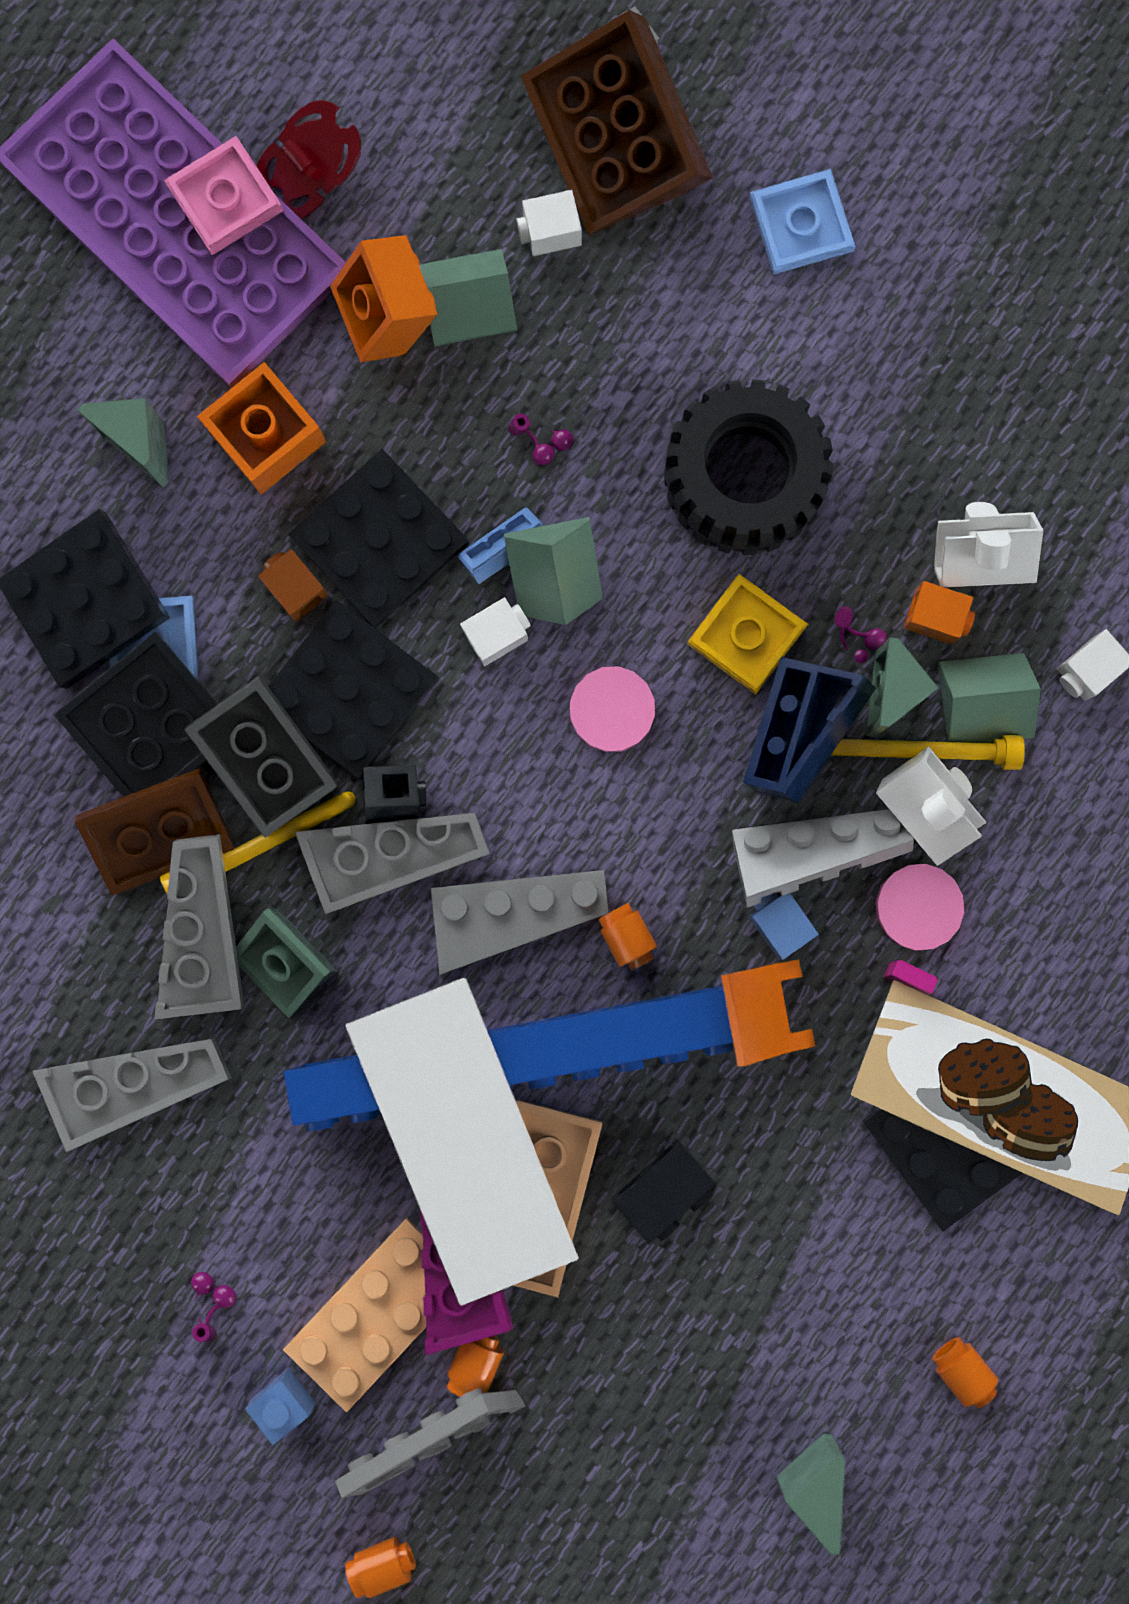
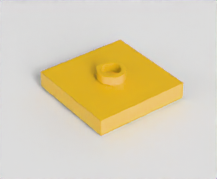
(747, 634)

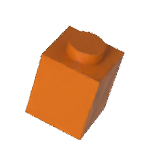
(940, 613)

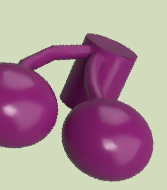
(543, 453)
(873, 638)
(223, 1297)

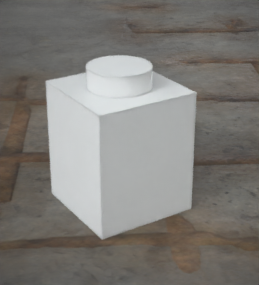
(550, 223)
(496, 630)
(1093, 666)

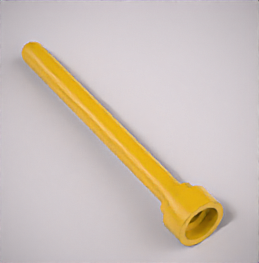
(1005, 752)
(299, 823)

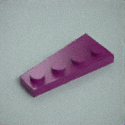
(447, 1320)

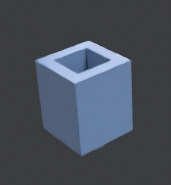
(782, 924)
(280, 1406)

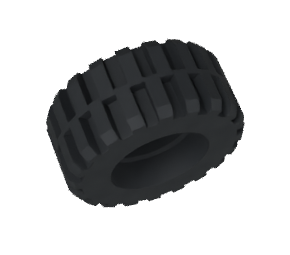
(757, 413)

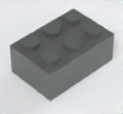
(261, 756)

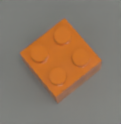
(383, 298)
(262, 428)

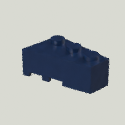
(803, 725)

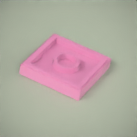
(224, 195)

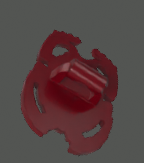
(311, 156)

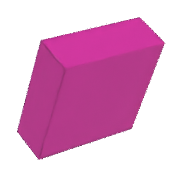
(911, 976)

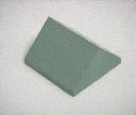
(470, 297)
(133, 430)
(554, 570)
(898, 685)
(989, 698)
(282, 961)
(815, 1490)

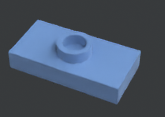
(489, 552)

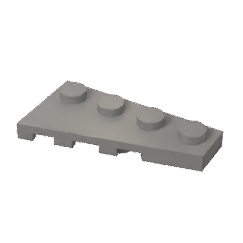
(799, 851)
(378, 857)
(504, 914)
(199, 947)
(117, 1090)
(432, 1439)

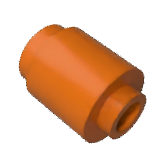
(627, 937)
(475, 1366)
(965, 1373)
(380, 1568)

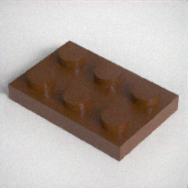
(136, 833)

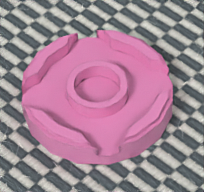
(612, 709)
(920, 907)

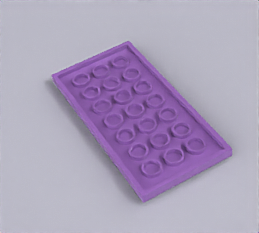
(100, 169)

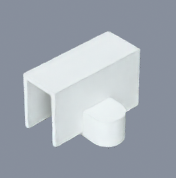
(988, 548)
(932, 805)

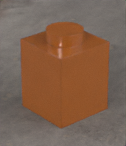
(292, 584)

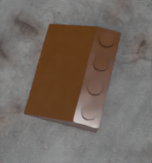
(616, 123)

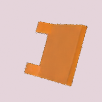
(760, 1014)

